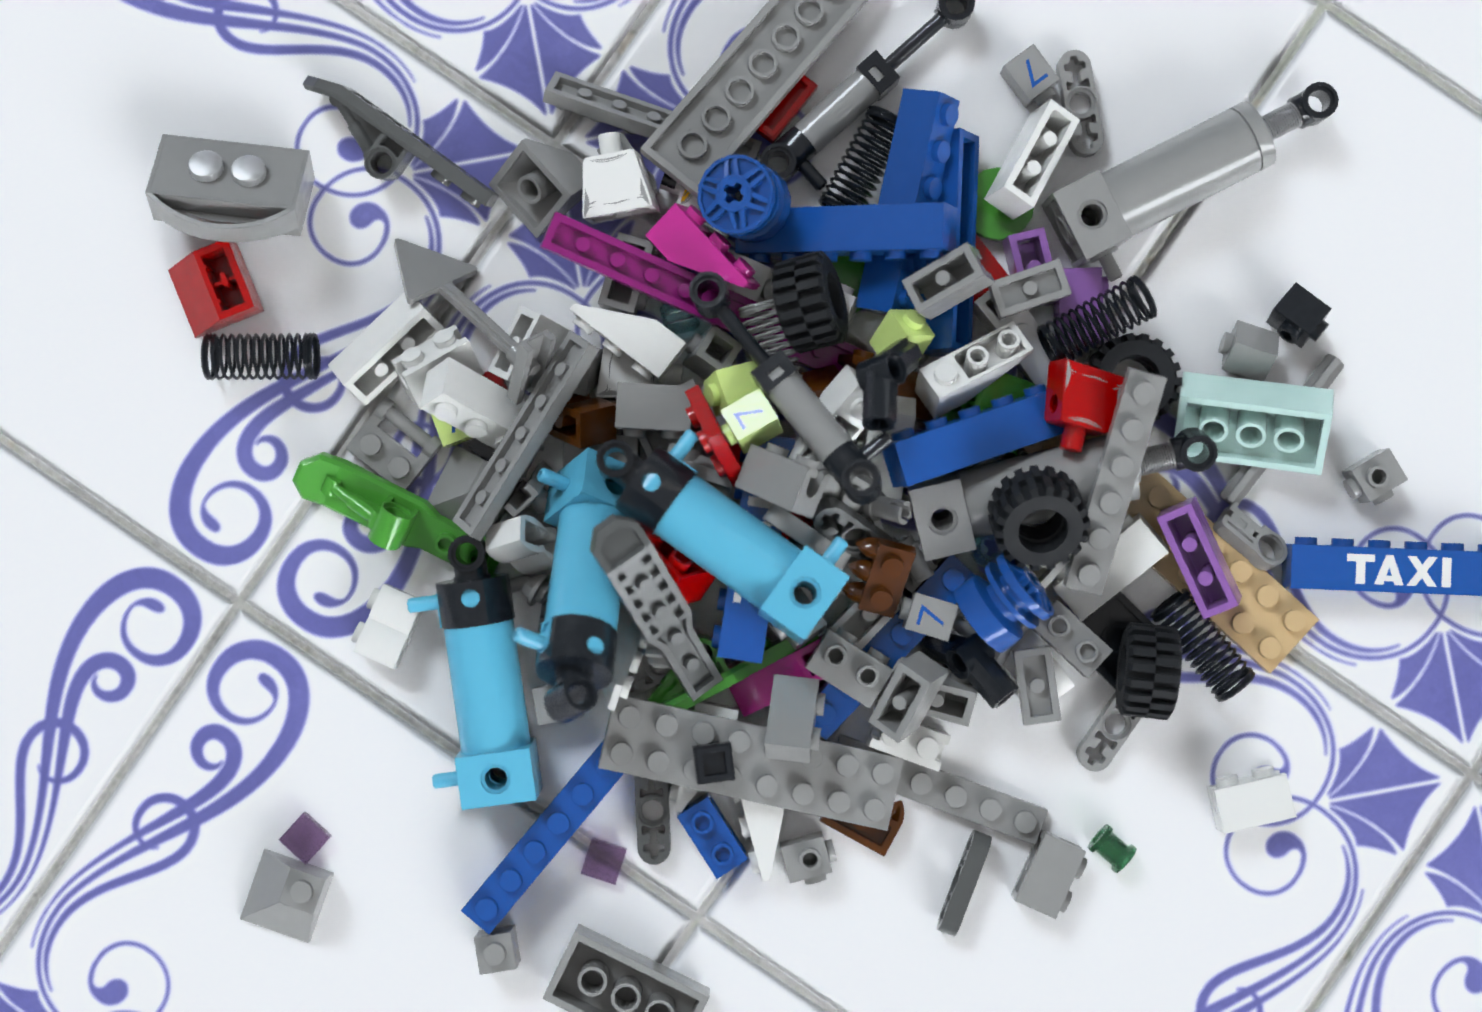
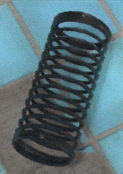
(882, 118)
(1134, 300)
(305, 353)
(1244, 675)

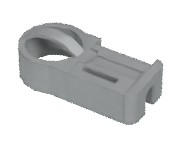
(1245, 534)

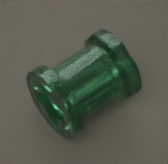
(1112, 848)

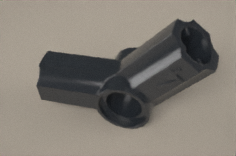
(880, 381)
(975, 661)

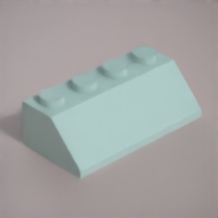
(1258, 421)

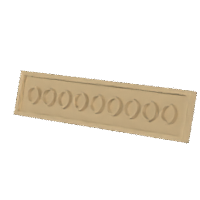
(1268, 615)

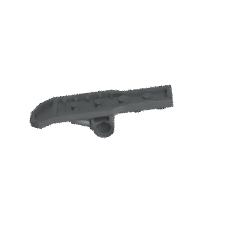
(382, 134)
(653, 600)

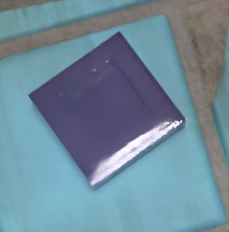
(305, 837)
(603, 860)

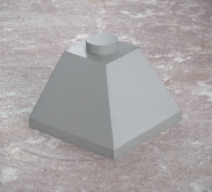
(539, 183)
(457, 481)
(286, 895)

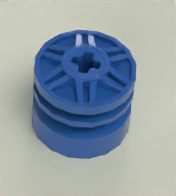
(764, 200)
(998, 606)

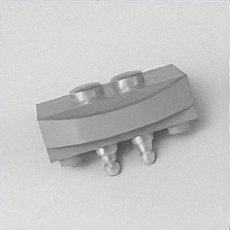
(230, 188)

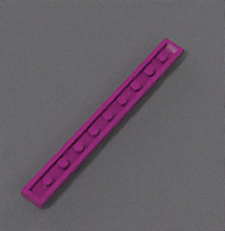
(657, 278)

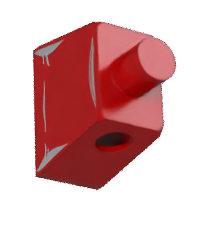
(1080, 401)

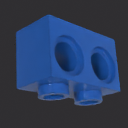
(712, 835)

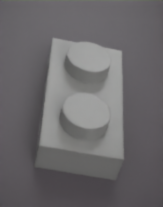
(1029, 289)
(1036, 685)

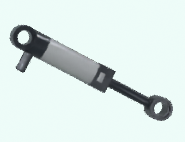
(865, 86)
(796, 400)

